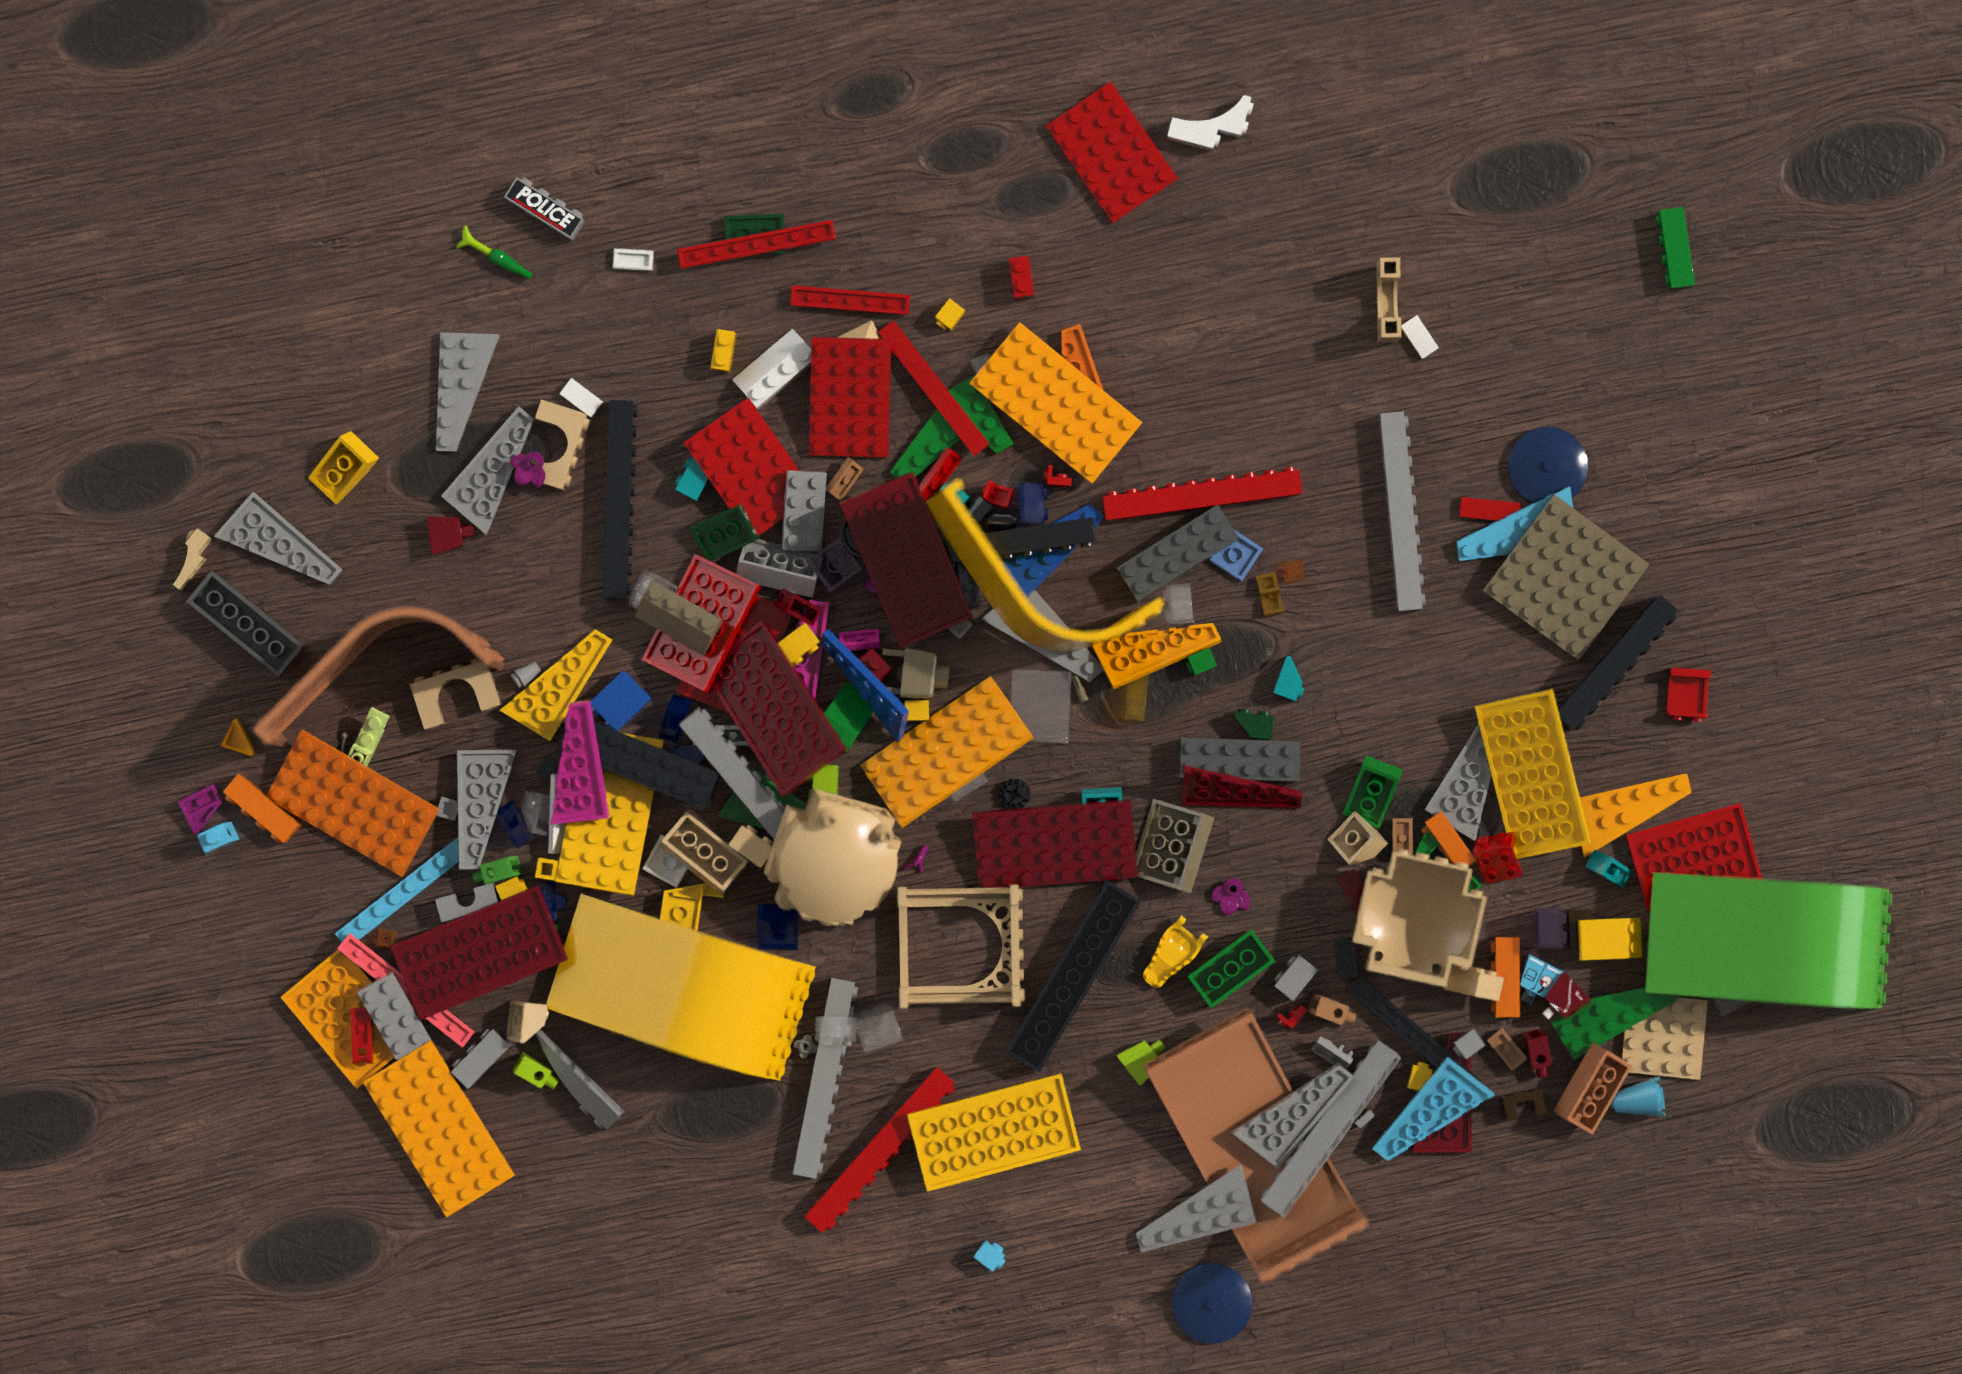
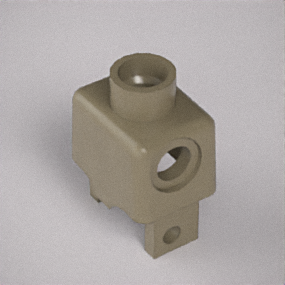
(918, 674)

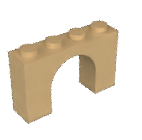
(1387, 309)
(573, 424)
(427, 690)

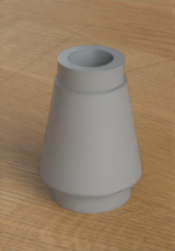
(525, 674)

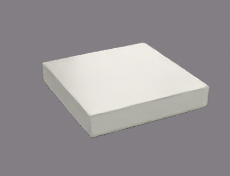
(664, 865)

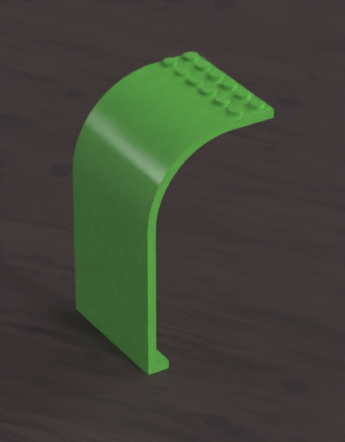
(1768, 940)

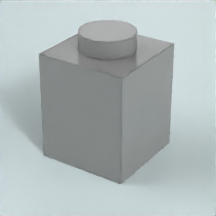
(1468, 1044)

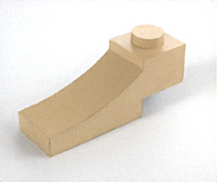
(196, 543)

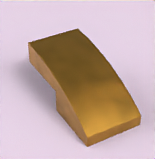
(1270, 594)

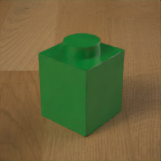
(1200, 662)

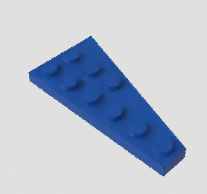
(1032, 570)
(872, 691)

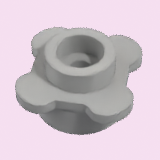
(807, 1040)

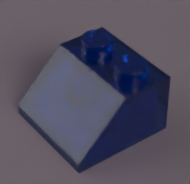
(1032, 504)
(777, 927)

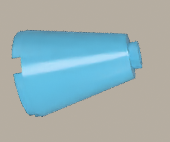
(1641, 1099)

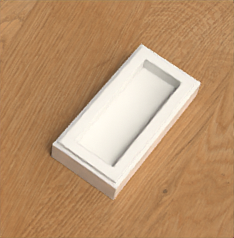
(633, 259)
(1419, 337)
(581, 397)

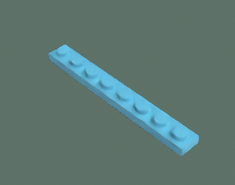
(402, 893)

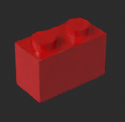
(1021, 277)

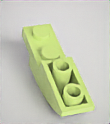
(369, 736)

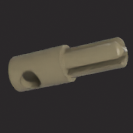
(1079, 690)

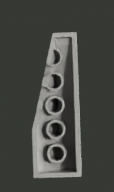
(581, 1086)

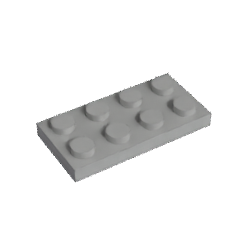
(803, 510)
(394, 1015)

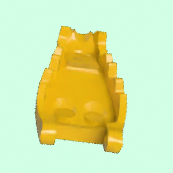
(1174, 951)

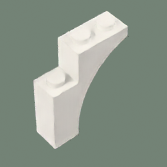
(1204, 133)

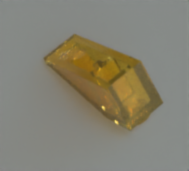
(1136, 699)

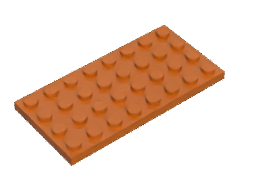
(352, 803)

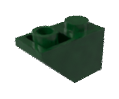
(1255, 725)

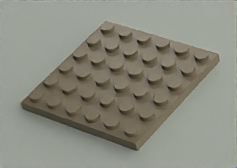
(1566, 577)

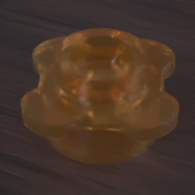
(381, 938)

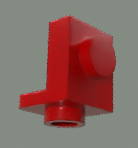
(998, 495)

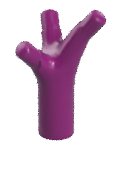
(918, 860)

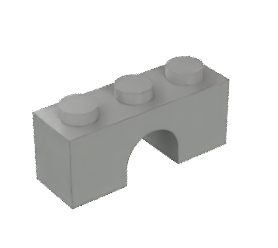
(451, 909)

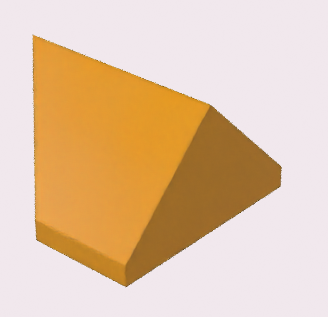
(237, 739)

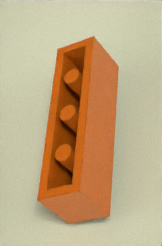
(256, 804)
(1507, 965)

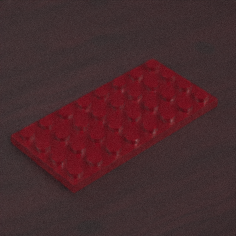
(906, 559)
(775, 710)
(1055, 844)
(479, 952)

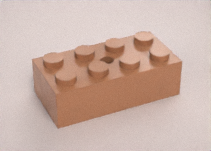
(1592, 1088)

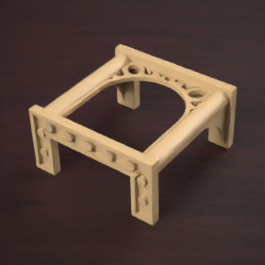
(972, 993)

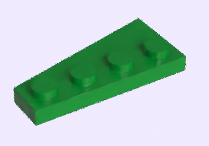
(982, 415)
(926, 446)

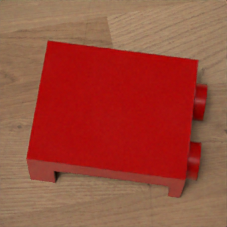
(1687, 693)

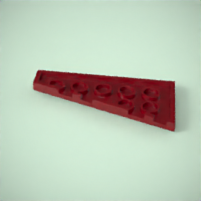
(1223, 790)
(1457, 1134)

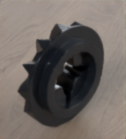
(1005, 797)

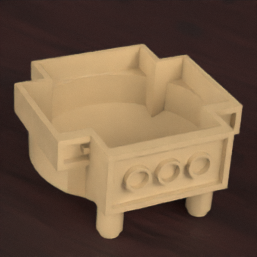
(833, 858)
(1419, 918)

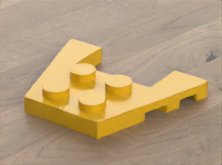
(683, 905)

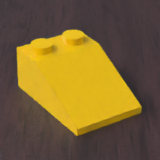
(343, 467)
(1610, 938)

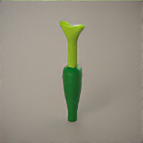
(495, 256)

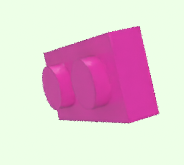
(860, 639)

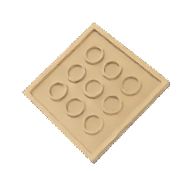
(1668, 1041)

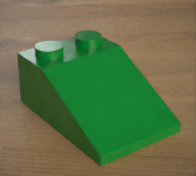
(848, 714)
(1373, 791)

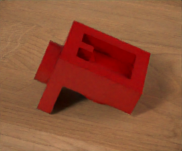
(1060, 480)
(1295, 1015)

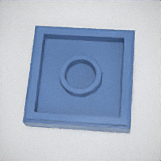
(1238, 557)

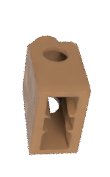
(1325, 1009)

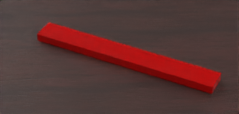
(756, 244)
(934, 388)

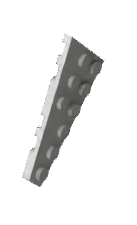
(1079, 661)
(480, 789)
(1287, 1122)
(1210, 1211)

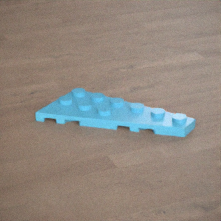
(1503, 535)
(1436, 1104)

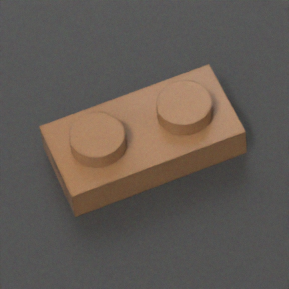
(844, 479)
(1402, 834)
(1506, 1049)

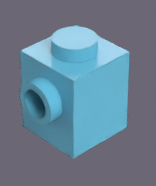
(990, 1255)

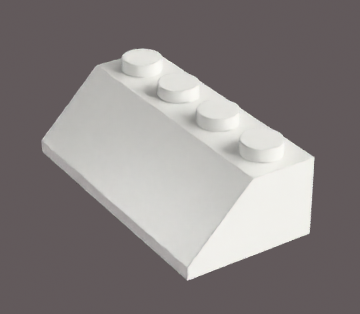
(774, 369)

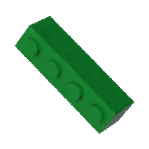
(1675, 248)

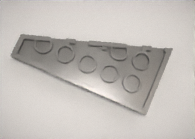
(461, 375)
(484, 480)
(267, 534)
(1464, 788)

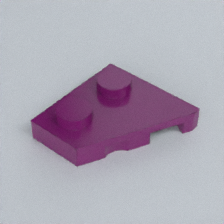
(200, 807)

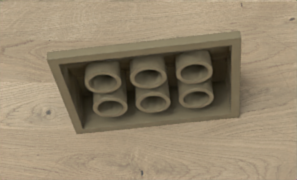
(1172, 845)

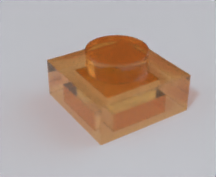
(1293, 570)

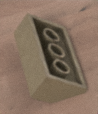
(678, 618)

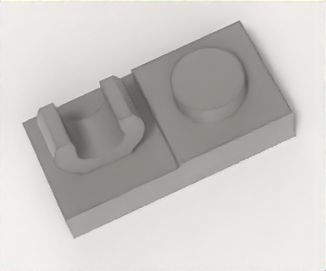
(1331, 1053)

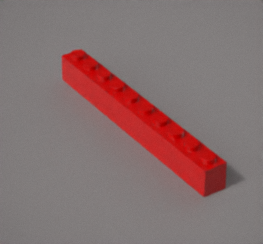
(1202, 495)
(876, 1153)

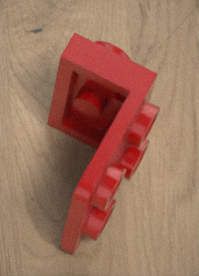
(1497, 857)

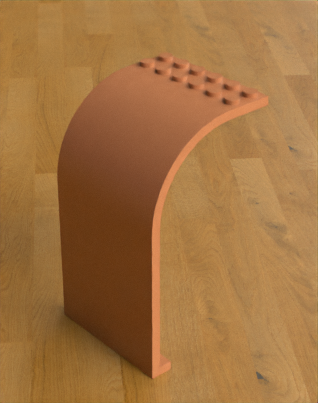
(345, 652)
(1213, 1089)

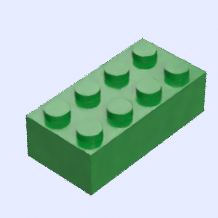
(1231, 968)

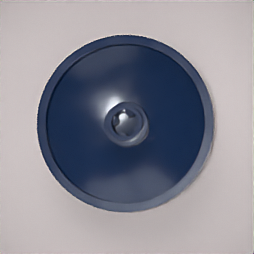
(1547, 463)
(1212, 1303)

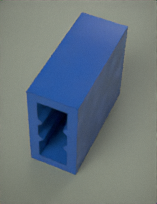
(620, 701)

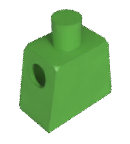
(503, 868)

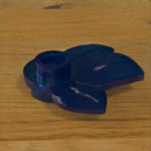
(553, 900)

